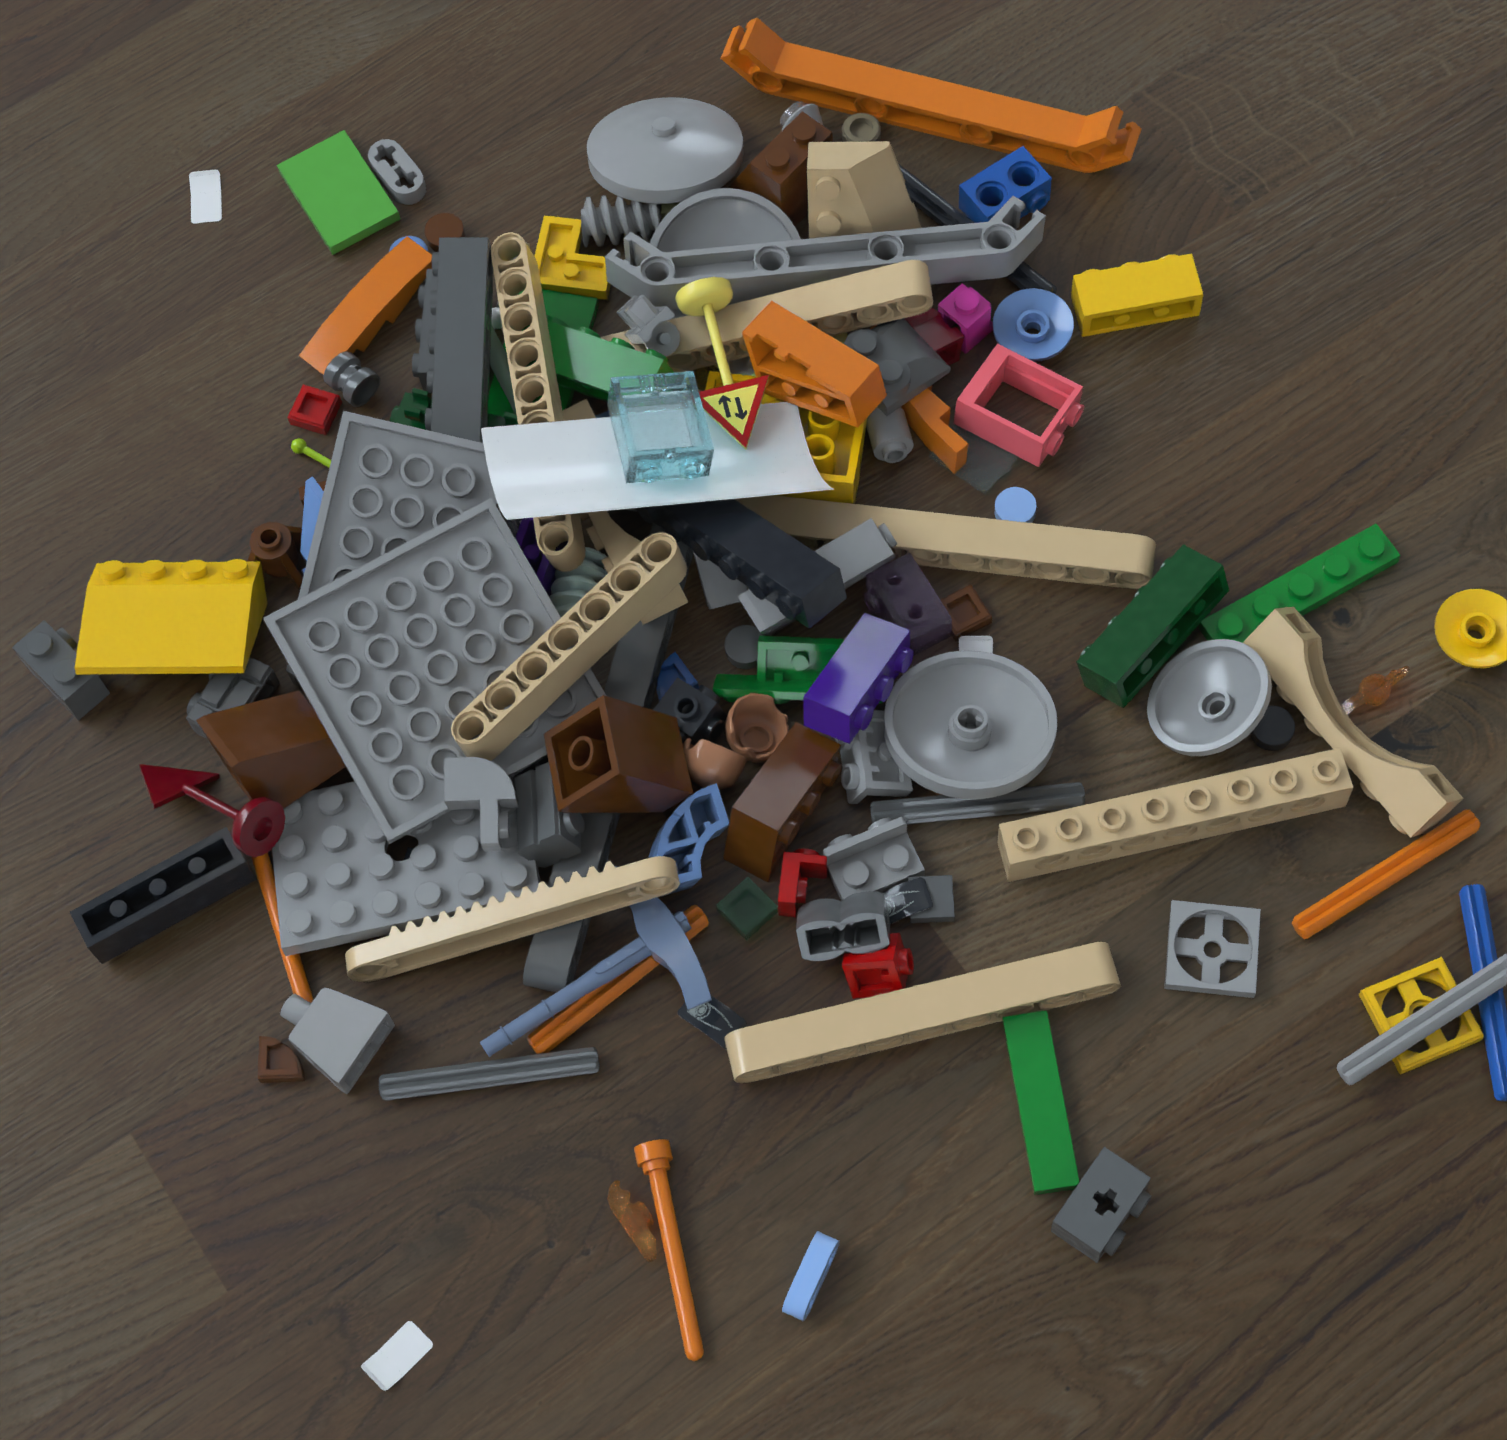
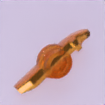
(1375, 689)
(634, 1219)

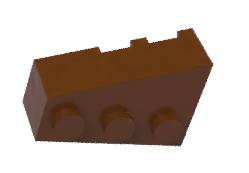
(780, 800)

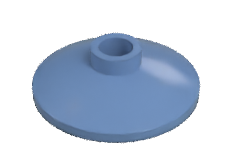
(1033, 310)

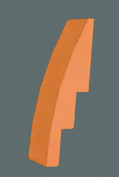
(369, 304)
(930, 421)

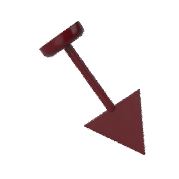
(255, 825)

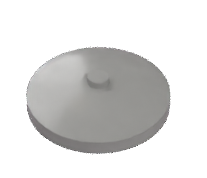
(665, 150)
(721, 220)
(970, 724)

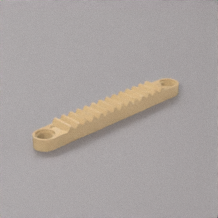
(511, 918)

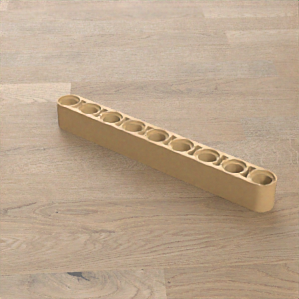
(830, 305)
(535, 379)
(921, 1012)

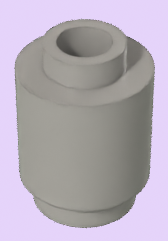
(889, 435)

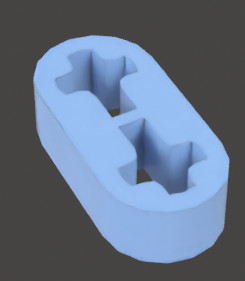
(810, 1276)

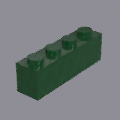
(1152, 625)

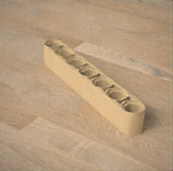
(563, 666)

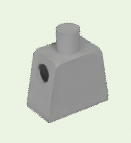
(337, 1034)

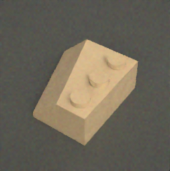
(856, 190)

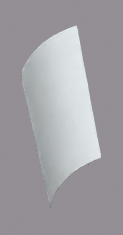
(579, 468)

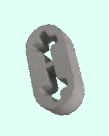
(391, 176)

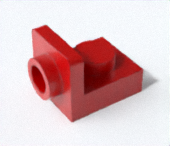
(794, 878)
(880, 970)

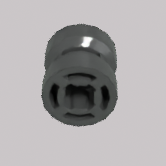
(347, 375)

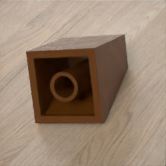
(781, 167)
(273, 747)
(617, 760)

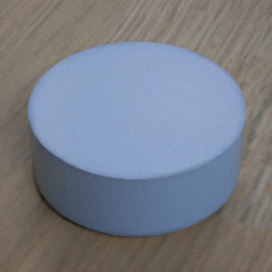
(1015, 505)

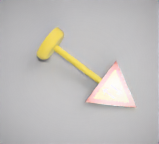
(733, 404)

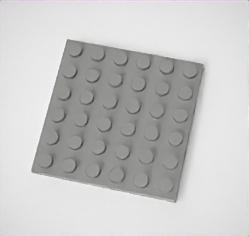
(410, 647)

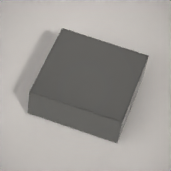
(943, 900)

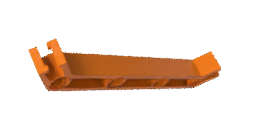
(929, 103)

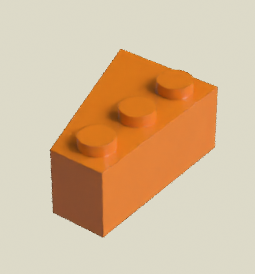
(812, 367)

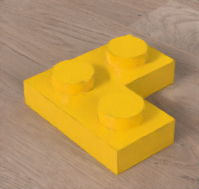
(562, 266)

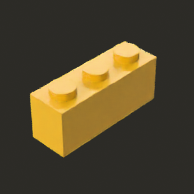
(1136, 294)

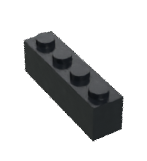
(162, 896)

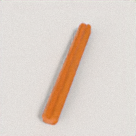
(1385, 874)
(581, 1011)

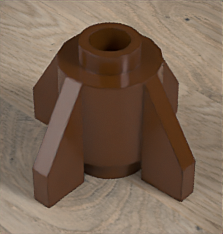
(277, 549)

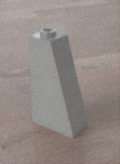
(855, 554)

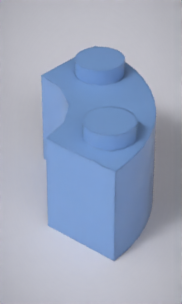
(688, 830)

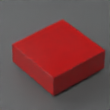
(314, 409)

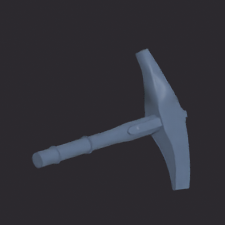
(659, 935)

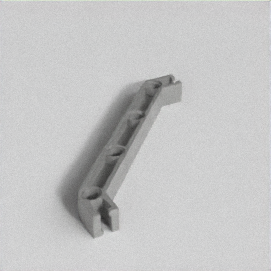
(763, 269)

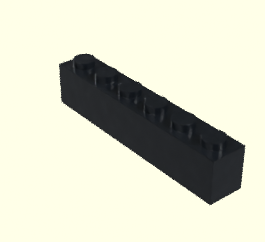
(756, 554)

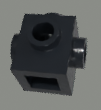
(695, 710)

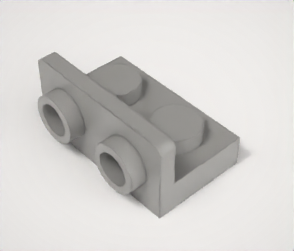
(869, 765)
(873, 858)

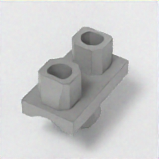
(650, 325)

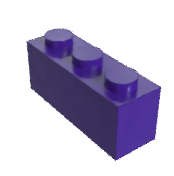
(857, 678)

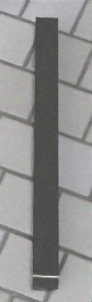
(632, 679)

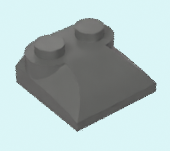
(904, 360)

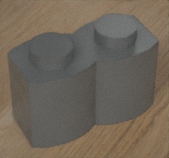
(851, 925)

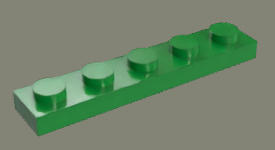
(1306, 585)

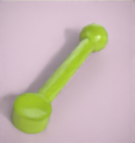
(299, 446)

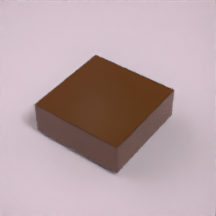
(966, 611)

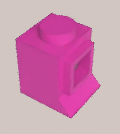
(970, 312)

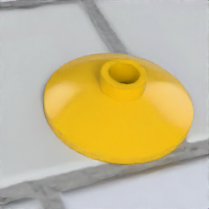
(1475, 611)

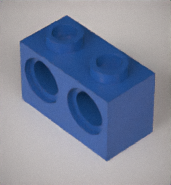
(1001, 182)

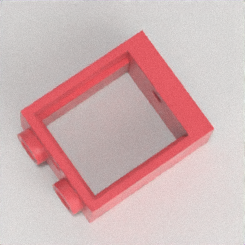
(1032, 379)

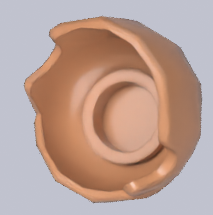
(755, 727)
(712, 764)

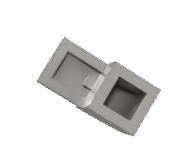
(482, 786)

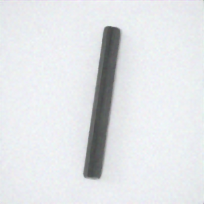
(951, 808)
(489, 1073)

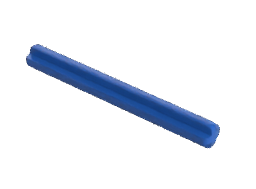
(1493, 1008)

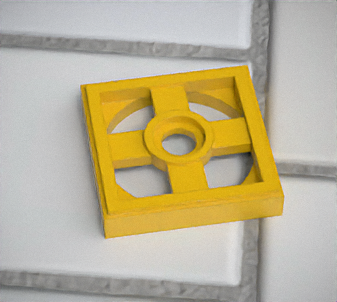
(1438, 974)

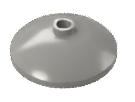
(1199, 685)

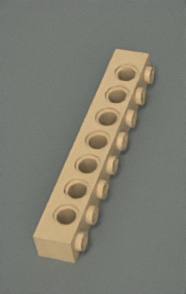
(1174, 814)

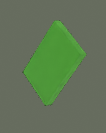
(338, 192)

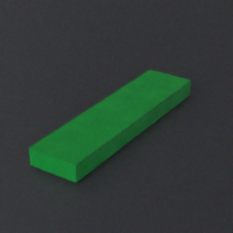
(1040, 1102)

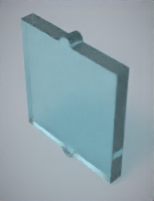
(984, 462)

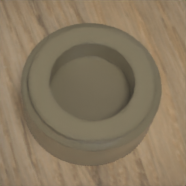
(861, 128)

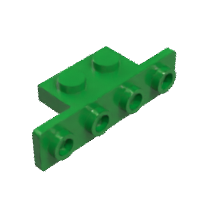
(783, 669)

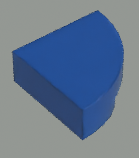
(670, 670)

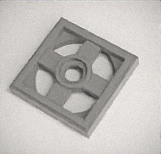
(1178, 979)

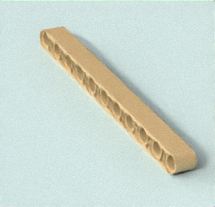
(973, 542)

